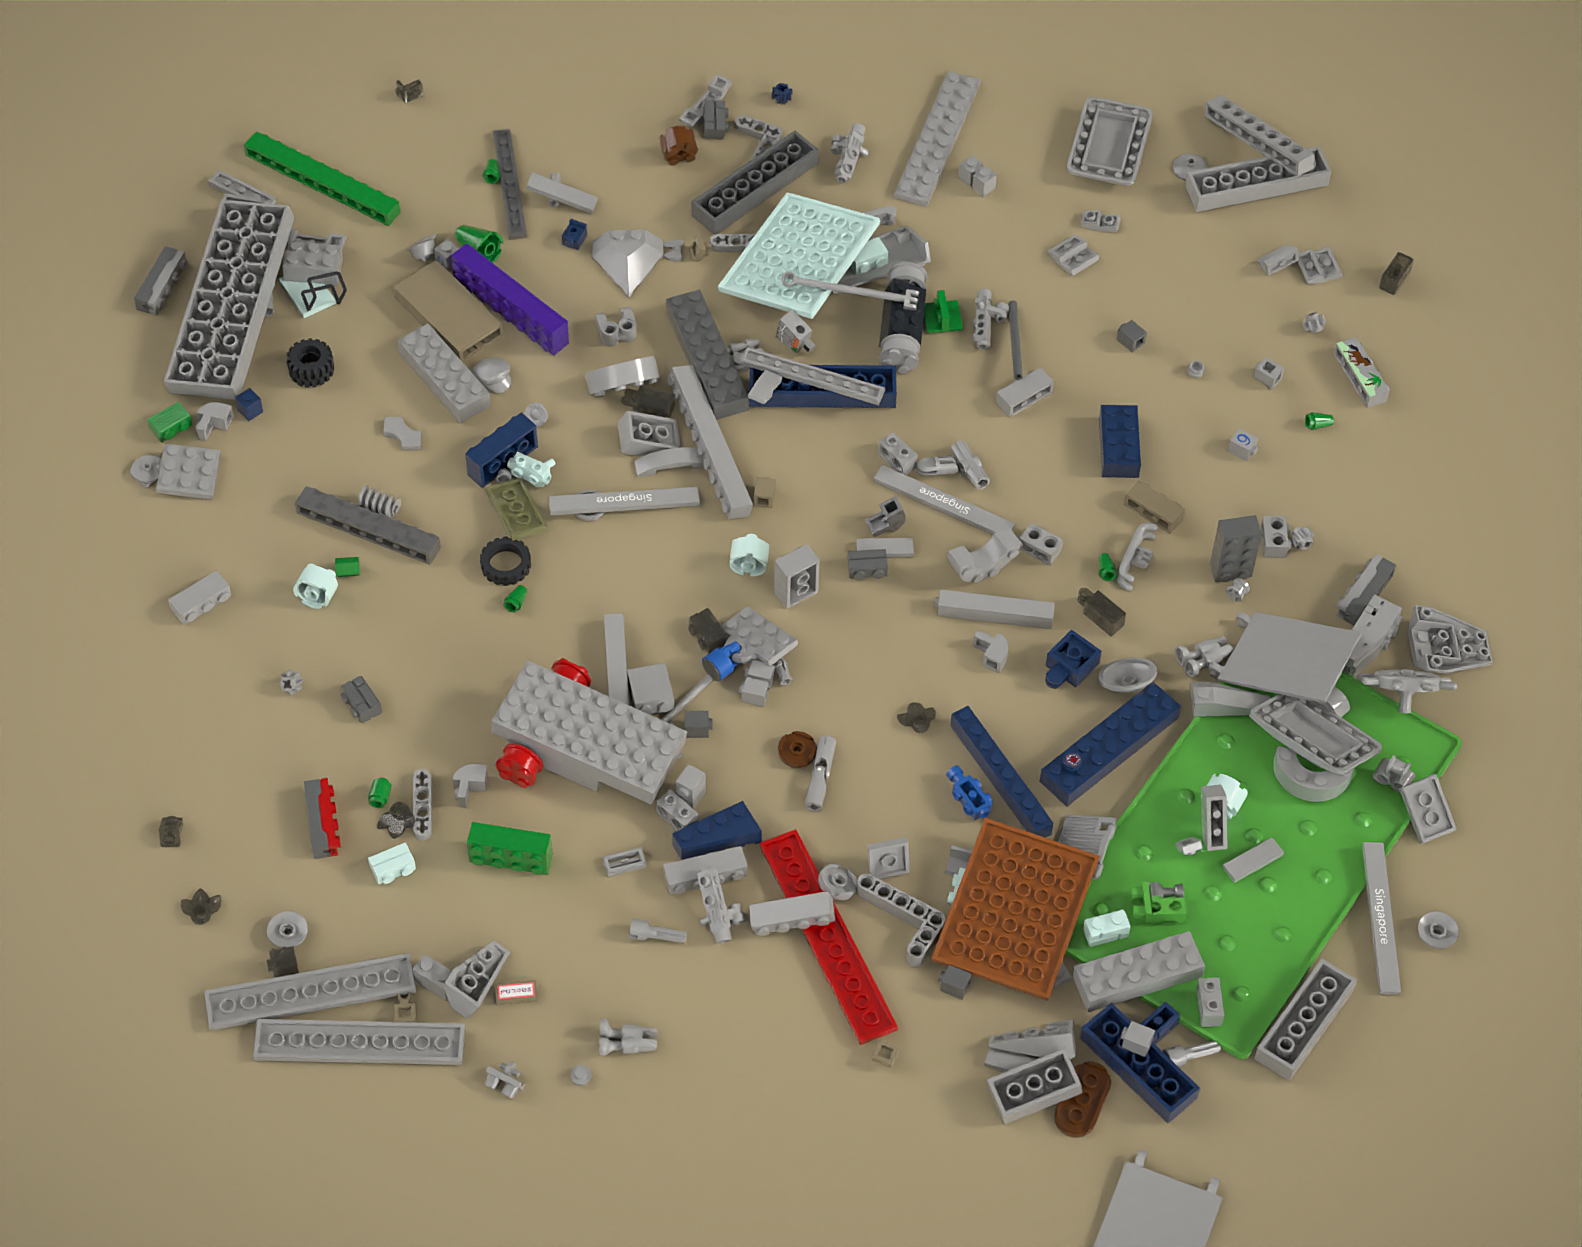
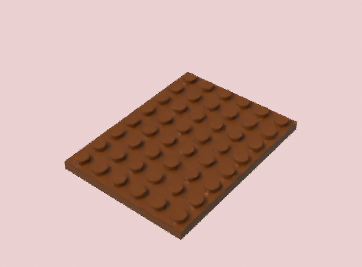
(1016, 909)

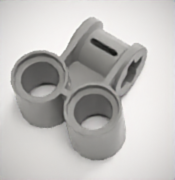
(1394, 773)

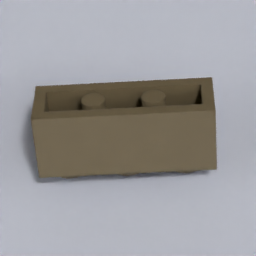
(1154, 507)

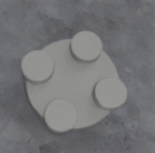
(146, 470)

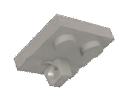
(888, 858)

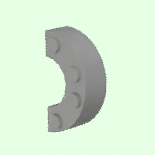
(622, 374)
(986, 560)
(1305, 783)

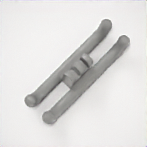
(1136, 554)

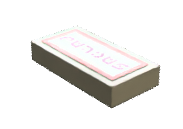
(516, 992)

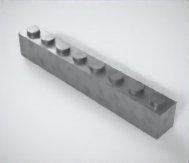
(368, 525)

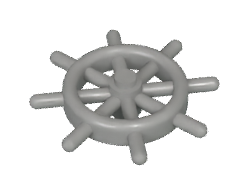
(1406, 683)

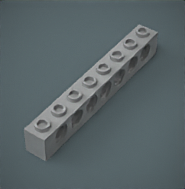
(1259, 135)

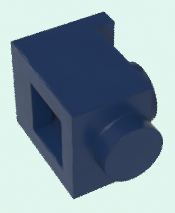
(574, 234)

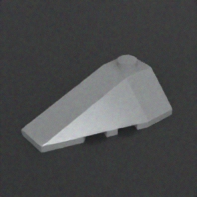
(1222, 700)
(1038, 1041)

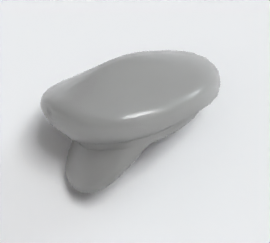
(493, 374)

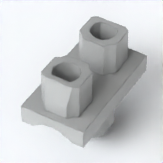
(495, 1076)

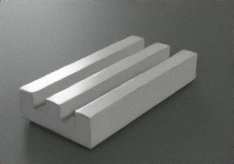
(624, 865)

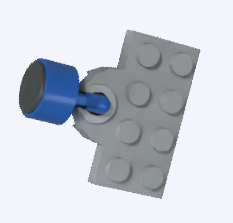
(749, 638)

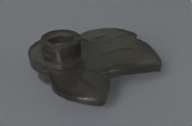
(917, 717)
(397, 819)
(201, 904)

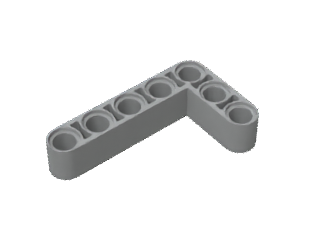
(905, 913)

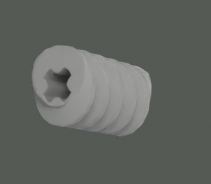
(379, 504)

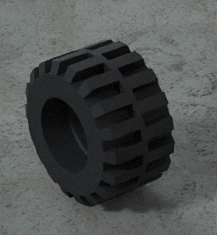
(309, 351)

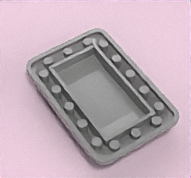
(1109, 141)
(1315, 733)

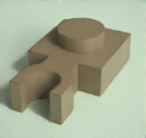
(405, 1010)

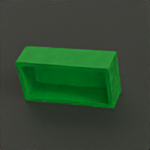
(509, 848)

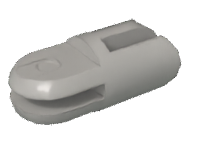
(937, 466)

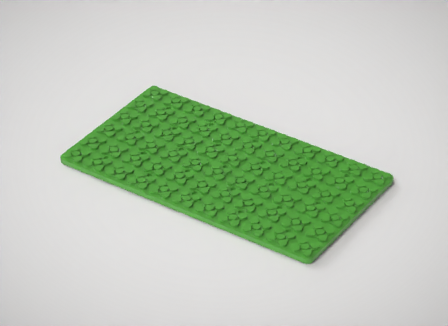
(1278, 919)

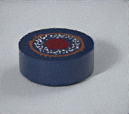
(1072, 761)

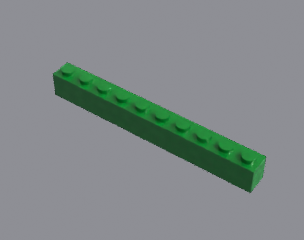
(322, 178)

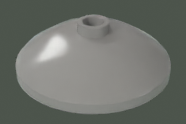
(1127, 675)

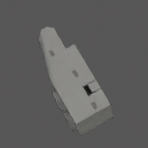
(1377, 626)

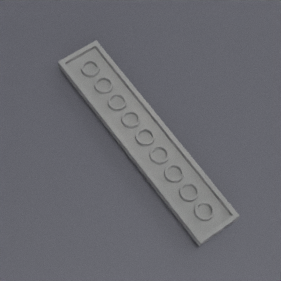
(937, 139)
(309, 991)
(359, 1041)

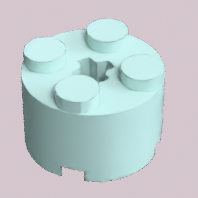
(749, 555)
(315, 586)
(1234, 793)

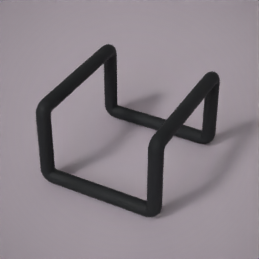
(338, 300)

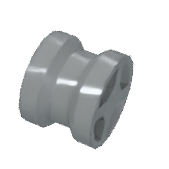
(1238, 590)

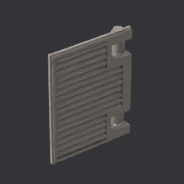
(1085, 834)

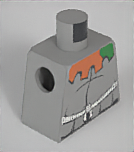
(794, 333)

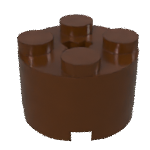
(678, 145)

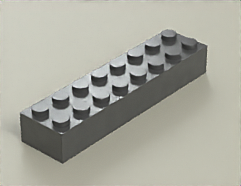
(754, 182)
(707, 353)

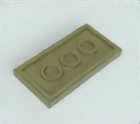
(516, 509)

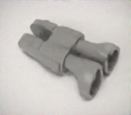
(1207, 651)
(633, 1037)

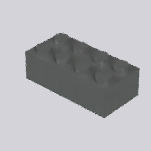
(1235, 548)

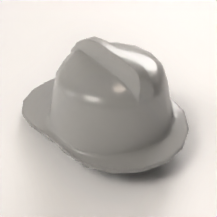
(423, 248)

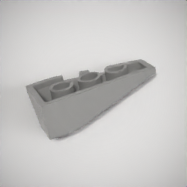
(473, 978)

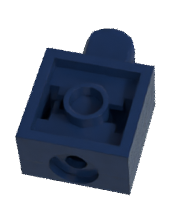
(1071, 660)

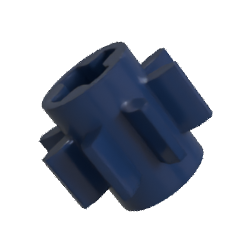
(781, 93)

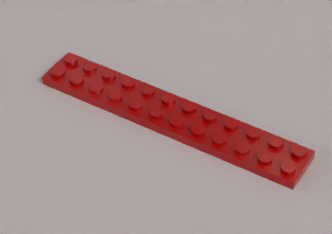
(831, 942)

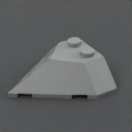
(627, 256)

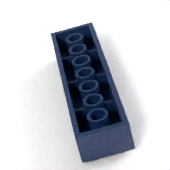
(798, 394)
(1111, 743)

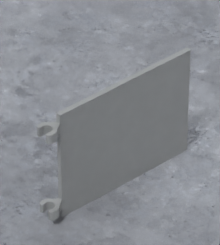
(1287, 656)
(1157, 1210)

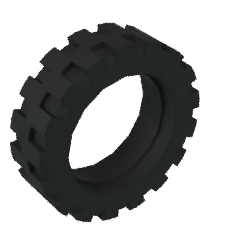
(502, 545)

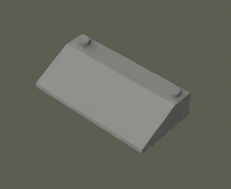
(902, 245)

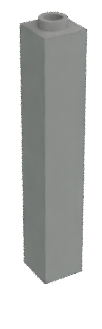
(995, 609)
(616, 657)

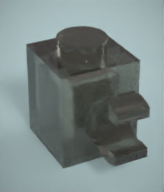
(283, 962)

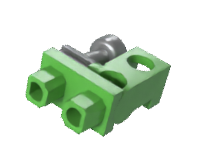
(1155, 905)

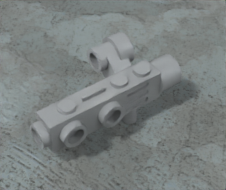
(850, 149)
(984, 313)
(717, 914)

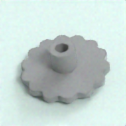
(536, 413)

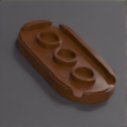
(1080, 1113)

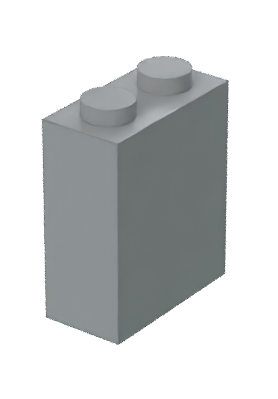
(651, 689)

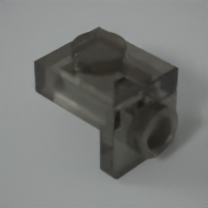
(410, 91)
(170, 831)

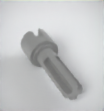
(642, 930)
(1180, 1055)

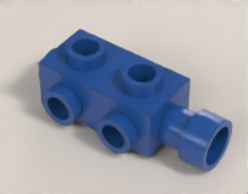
(976, 803)

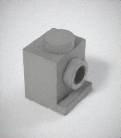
(1268, 372)

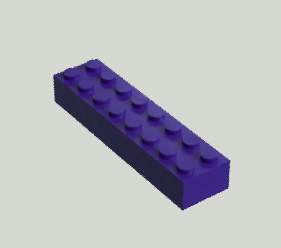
(510, 299)

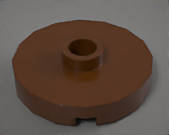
(797, 741)

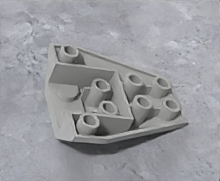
(1446, 643)

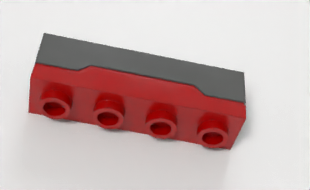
(321, 819)

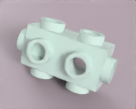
(531, 469)

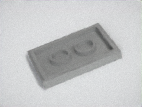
(1427, 808)

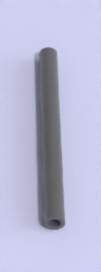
(1015, 340)

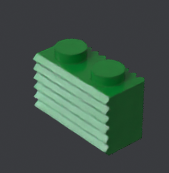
(169, 422)

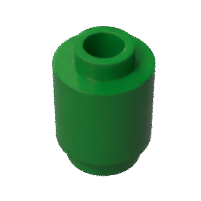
(379, 792)

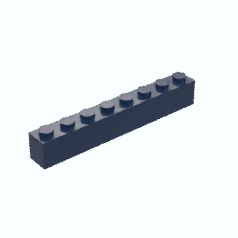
(1001, 773)

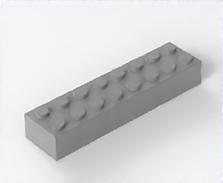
(1252, 181)

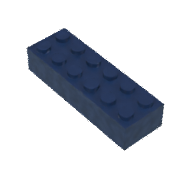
(1151, 1077)

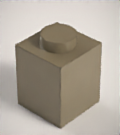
(764, 492)

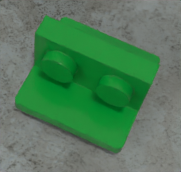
(942, 315)

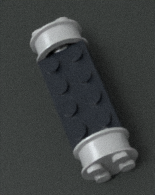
(903, 327)

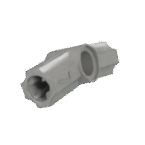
(970, 465)

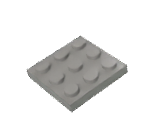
(188, 471)

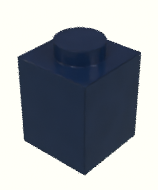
(249, 404)

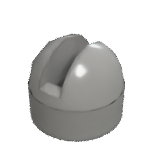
(503, 475)

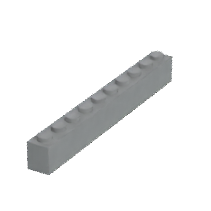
(710, 442)

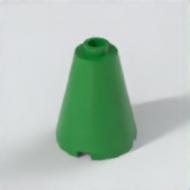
(482, 240)

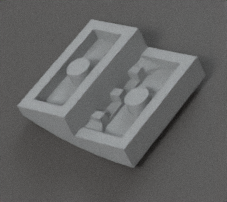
(1073, 255)
(1319, 266)

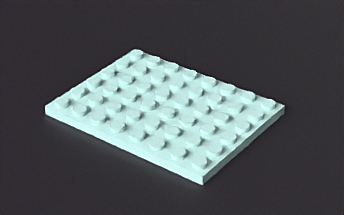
(801, 238)

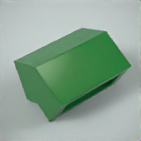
(347, 567)

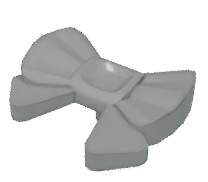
(675, 254)

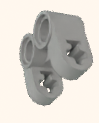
(612, 332)

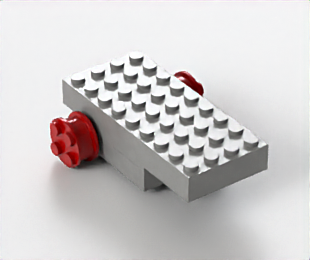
(581, 734)

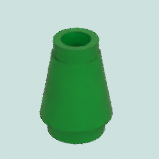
(491, 172)
(1318, 420)
(1107, 569)
(515, 599)

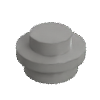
(1196, 369)
(580, 1075)

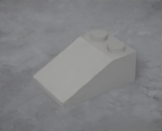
(646, 433)

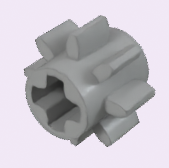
(1314, 322)
(1302, 538)
(291, 681)

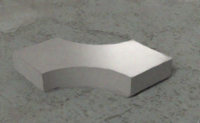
(396, 428)

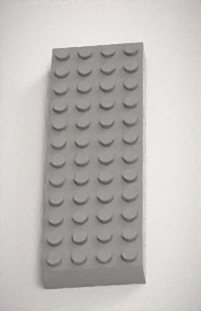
(229, 299)

